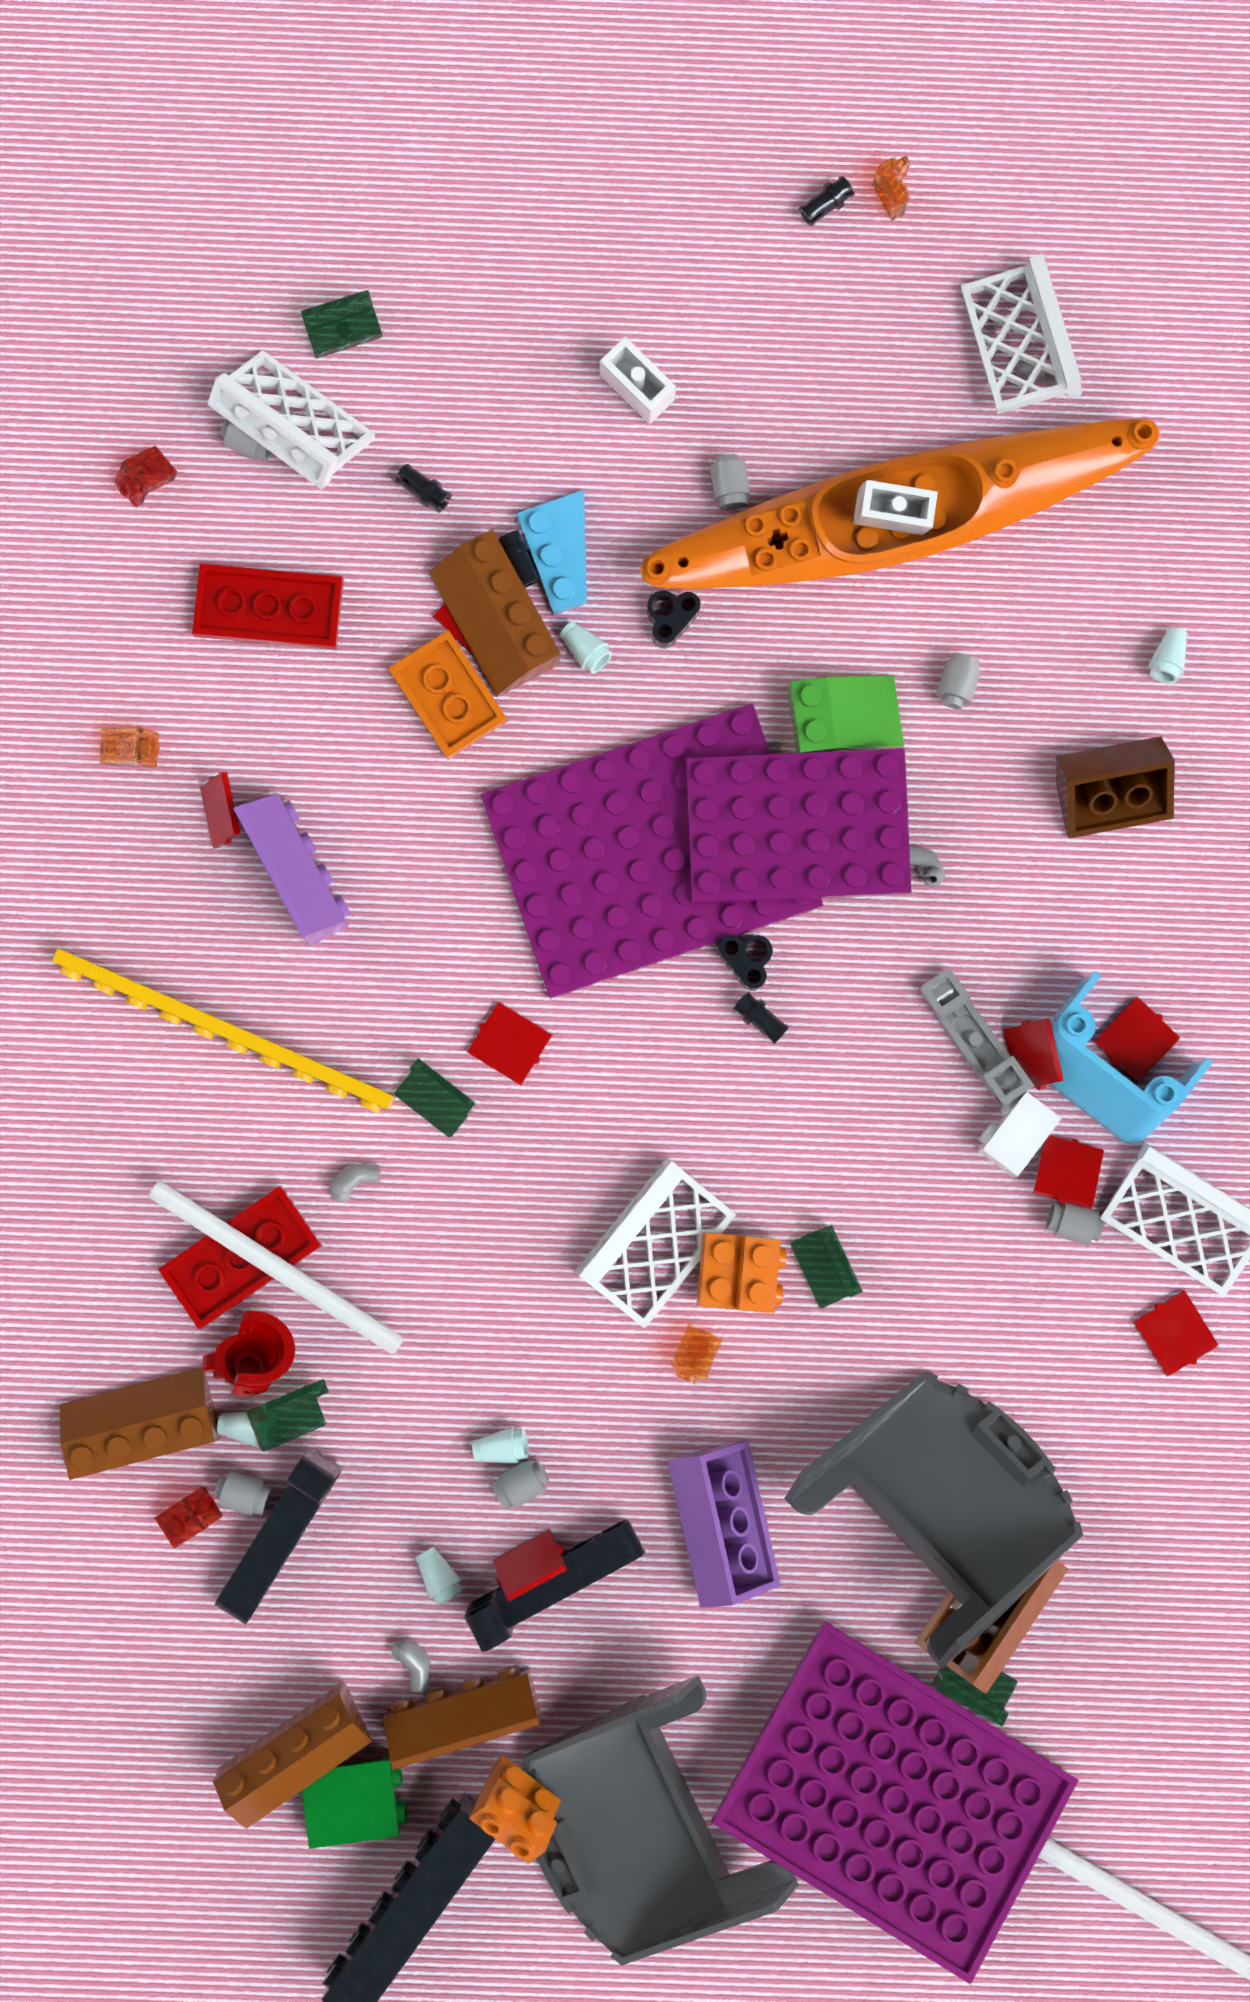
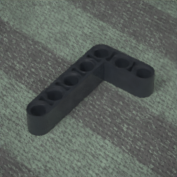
(279, 1535)
(494, 1617)

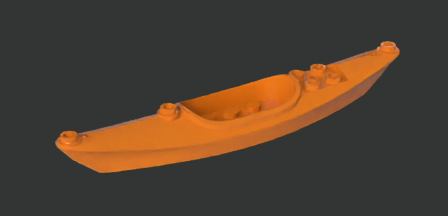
(979, 491)

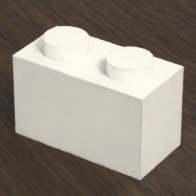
(637, 380)
(895, 507)
(1018, 1133)

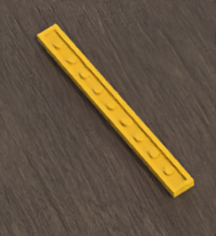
(209, 1026)

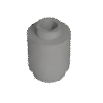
(242, 443)
(730, 482)
(959, 680)
(1074, 1223)
(520, 1484)
(243, 1493)

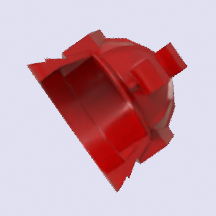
(253, 1356)

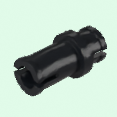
(829, 199)
(428, 491)
(518, 555)
(760, 1017)

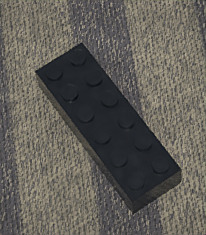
(411, 1909)

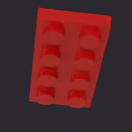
(268, 606)
(214, 1279)

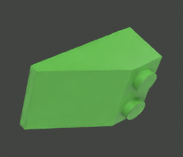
(845, 714)

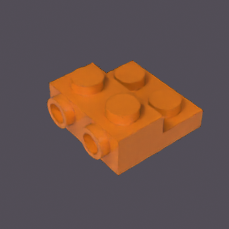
(740, 1272)
(516, 1810)

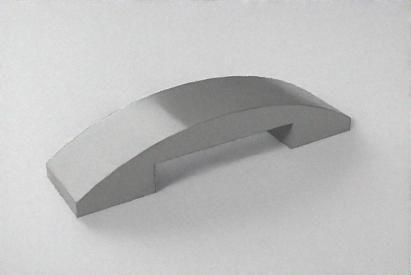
(974, 1038)

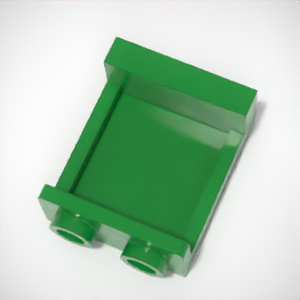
(354, 1804)

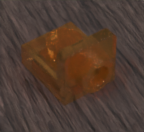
(891, 192)
(129, 746)

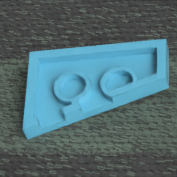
(558, 549)

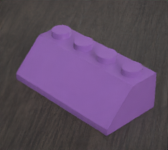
(292, 867)
(724, 1524)

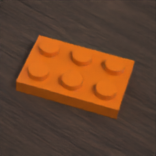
(448, 694)

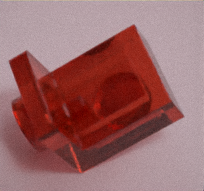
(144, 474)
(188, 1517)

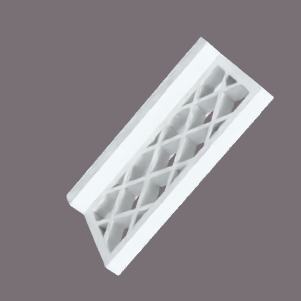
(1053, 335)
(280, 431)
(1194, 1188)
(626, 1230)

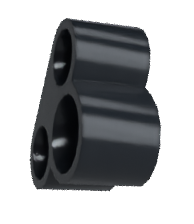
(677, 621)
(741, 964)

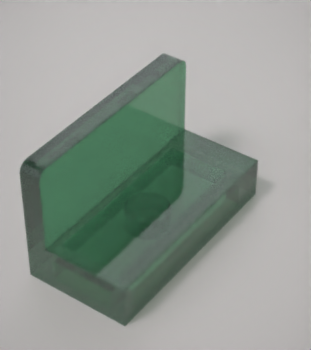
(341, 324)
(435, 1098)
(825, 1266)
(288, 1416)
(988, 1705)

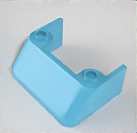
(1103, 1090)

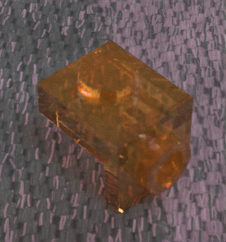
(695, 1354)

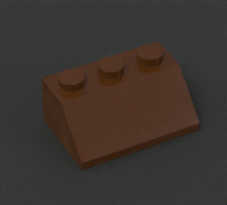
(1116, 786)

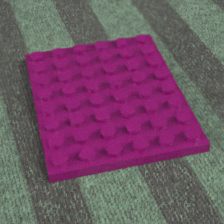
(607, 856)
(895, 1802)

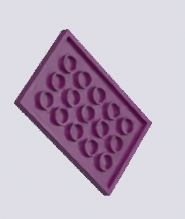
(798, 826)

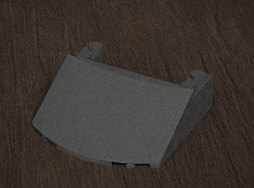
(959, 1492)
(632, 1840)

